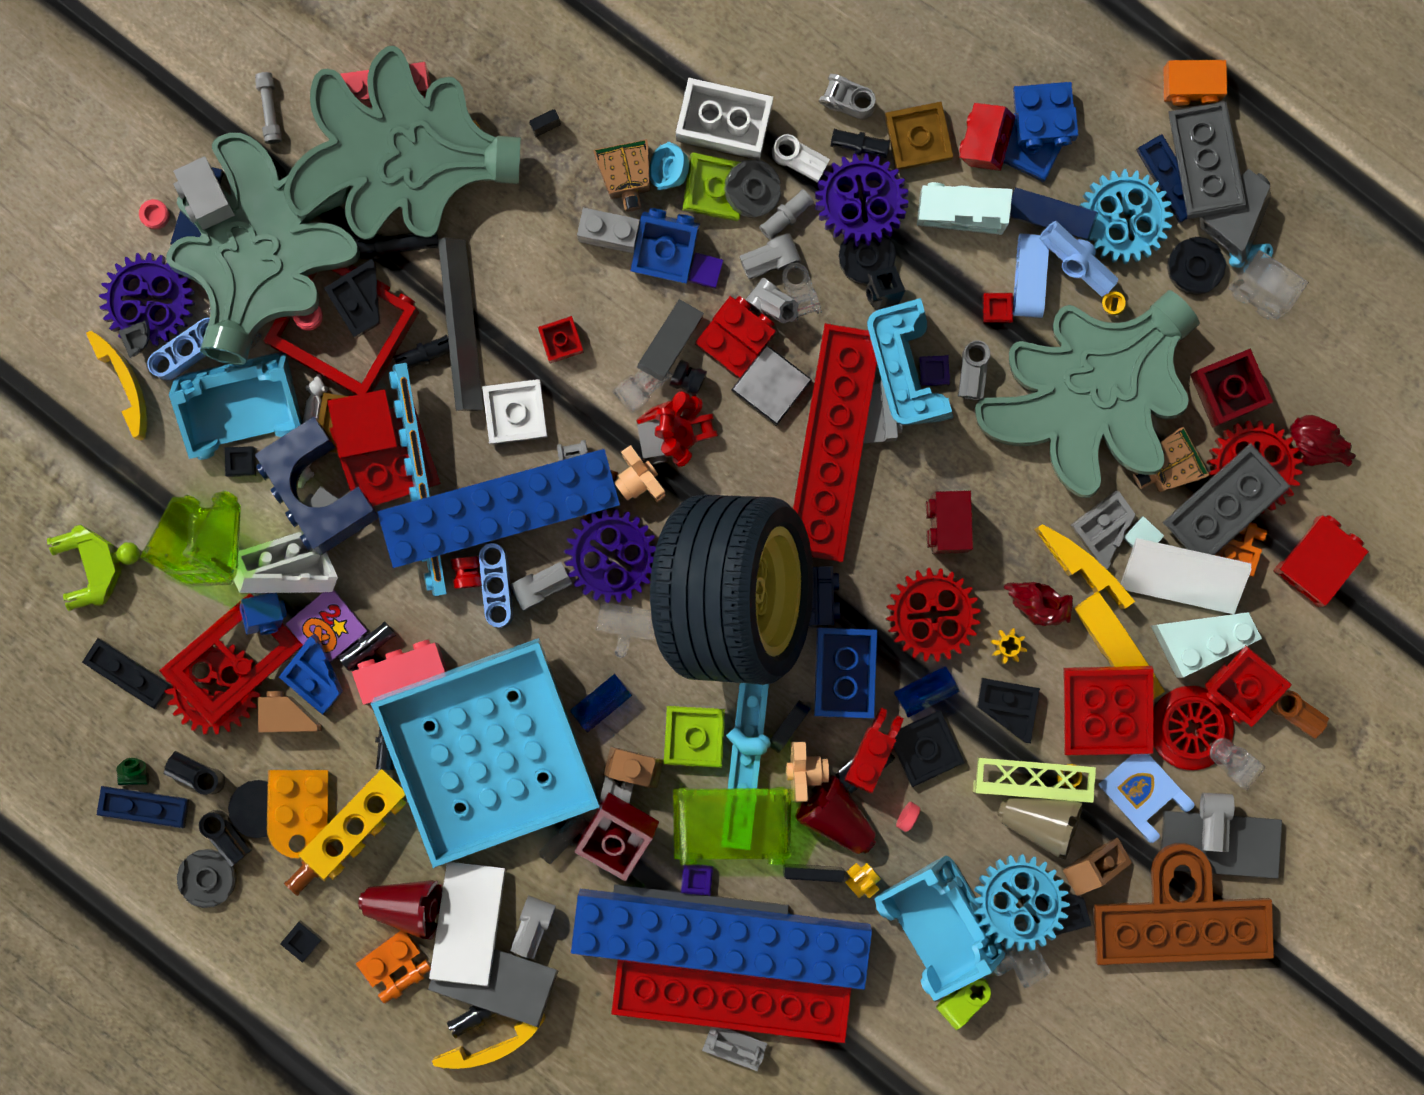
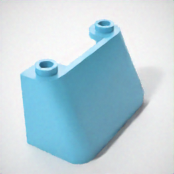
(890, 337)
(234, 403)
(941, 925)

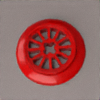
(1161, 734)

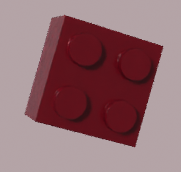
(1231, 388)
(950, 522)
(617, 836)

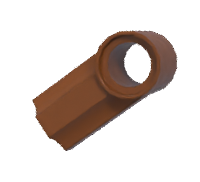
(1301, 715)

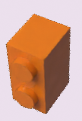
(1195, 81)

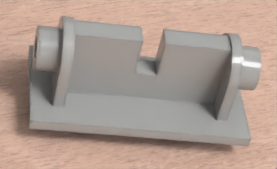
(735, 1047)

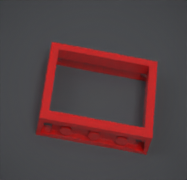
(383, 359)

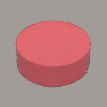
(154, 214)
(309, 321)
(908, 817)

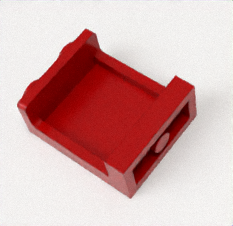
(1322, 560)

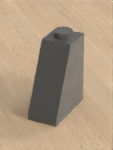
(1239, 228)

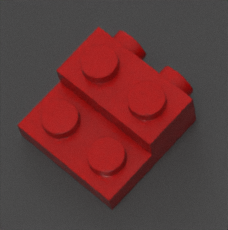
(736, 335)
(1247, 687)

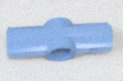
(1078, 258)

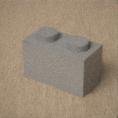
(203, 193)
(608, 230)

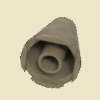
(1043, 821)

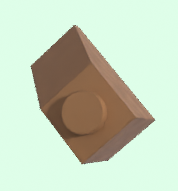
(284, 714)
(1097, 867)

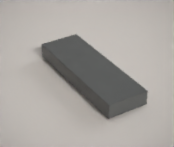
(670, 340)

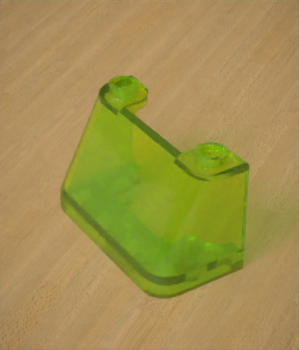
(197, 542)
(732, 824)

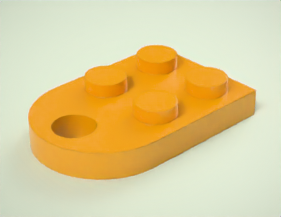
(296, 807)

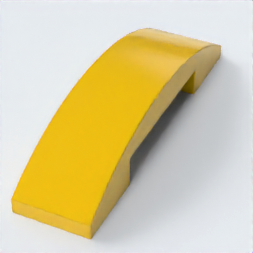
(136, 415)
(457, 1057)

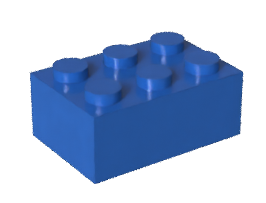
(845, 673)

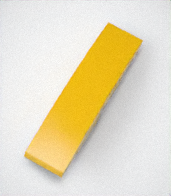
(1074, 559)
(1111, 636)

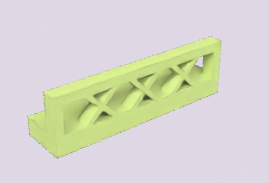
(1035, 791)

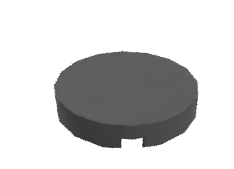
(752, 188)
(206, 878)

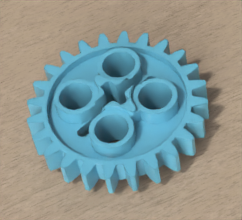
(1150, 210)
(1002, 920)

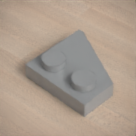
(1104, 527)

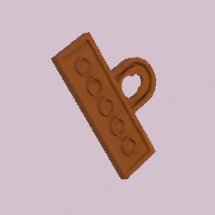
(1183, 929)

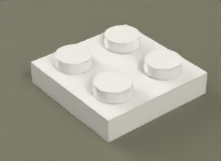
(514, 411)

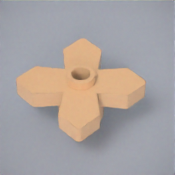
(638, 478)
(804, 771)

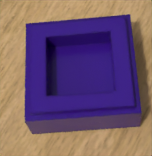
(705, 270)
(934, 370)
(697, 879)

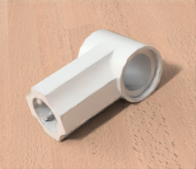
(803, 158)

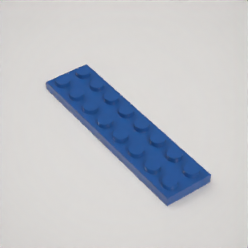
(498, 508)

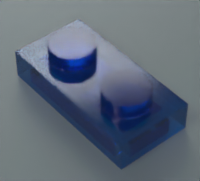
(926, 691)
(600, 703)

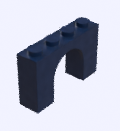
(283, 465)

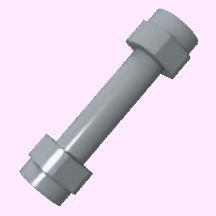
(265, 84)

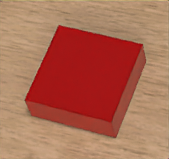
(997, 307)

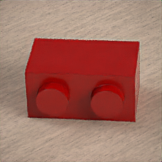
(987, 136)

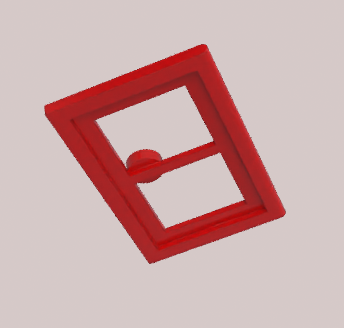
(251, 678)

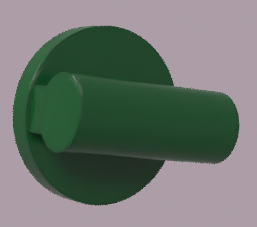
(132, 772)

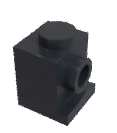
(879, 288)

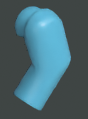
(1266, 248)
(749, 746)

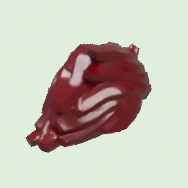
(1320, 441)
(1041, 603)

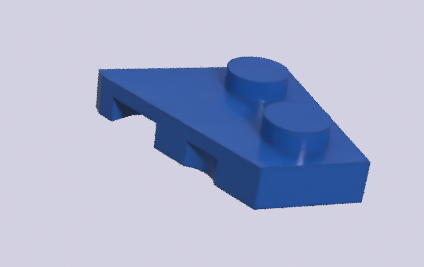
(313, 676)

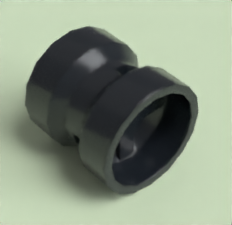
(688, 378)

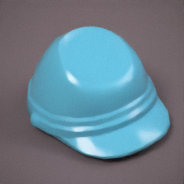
(668, 166)

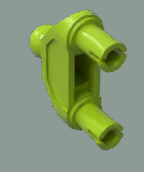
(99, 562)

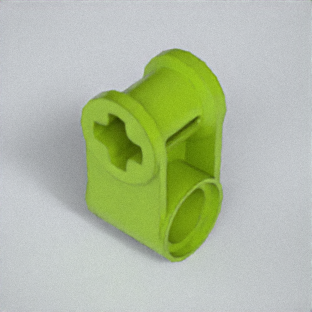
(961, 1005)

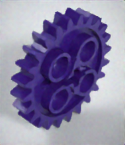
(887, 196)
(150, 274)
(595, 577)

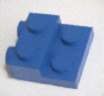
(1045, 114)
(665, 245)

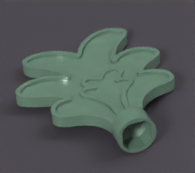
(398, 154)
(261, 256)
(1095, 387)

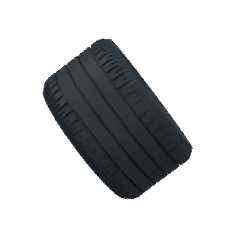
(732, 589)

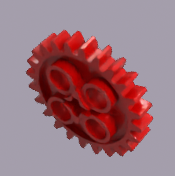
(1266, 438)
(930, 588)
(218, 665)

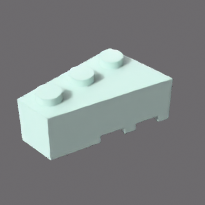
(964, 208)
(1203, 641)

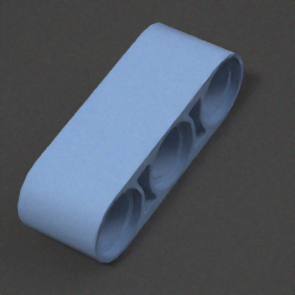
(1030, 276)
(172, 352)
(489, 572)

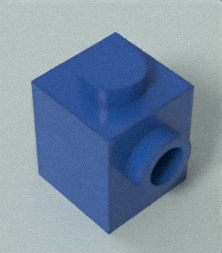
(262, 613)

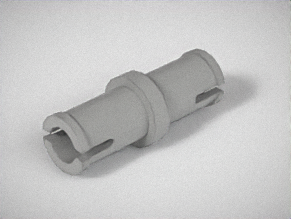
(786, 214)

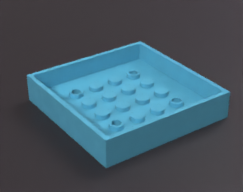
(485, 752)

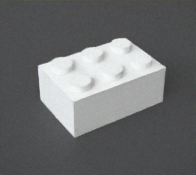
(724, 118)

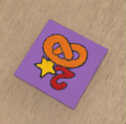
(330, 621)

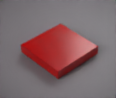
(362, 423)

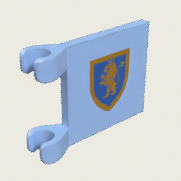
(1141, 789)

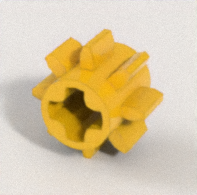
(1015, 641)
(862, 880)

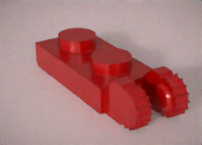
(873, 753)

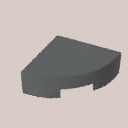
(135, 338)

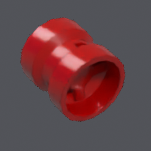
(466, 579)

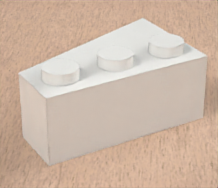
(284, 568)

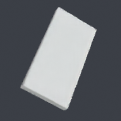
(1185, 576)
(467, 924)

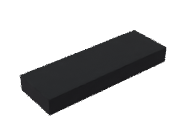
(126, 673)

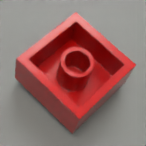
(560, 339)

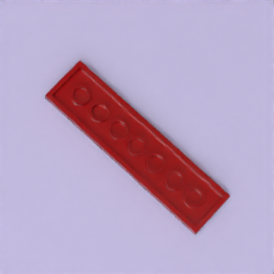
(835, 438)
(731, 1001)

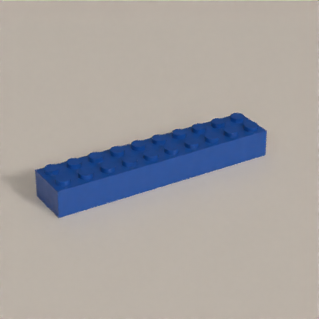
(721, 939)

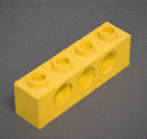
(379, 787)

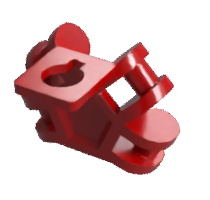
(677, 429)

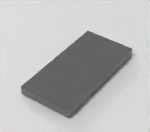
(1207, 160)
(1227, 502)
(1252, 843)
(515, 989)

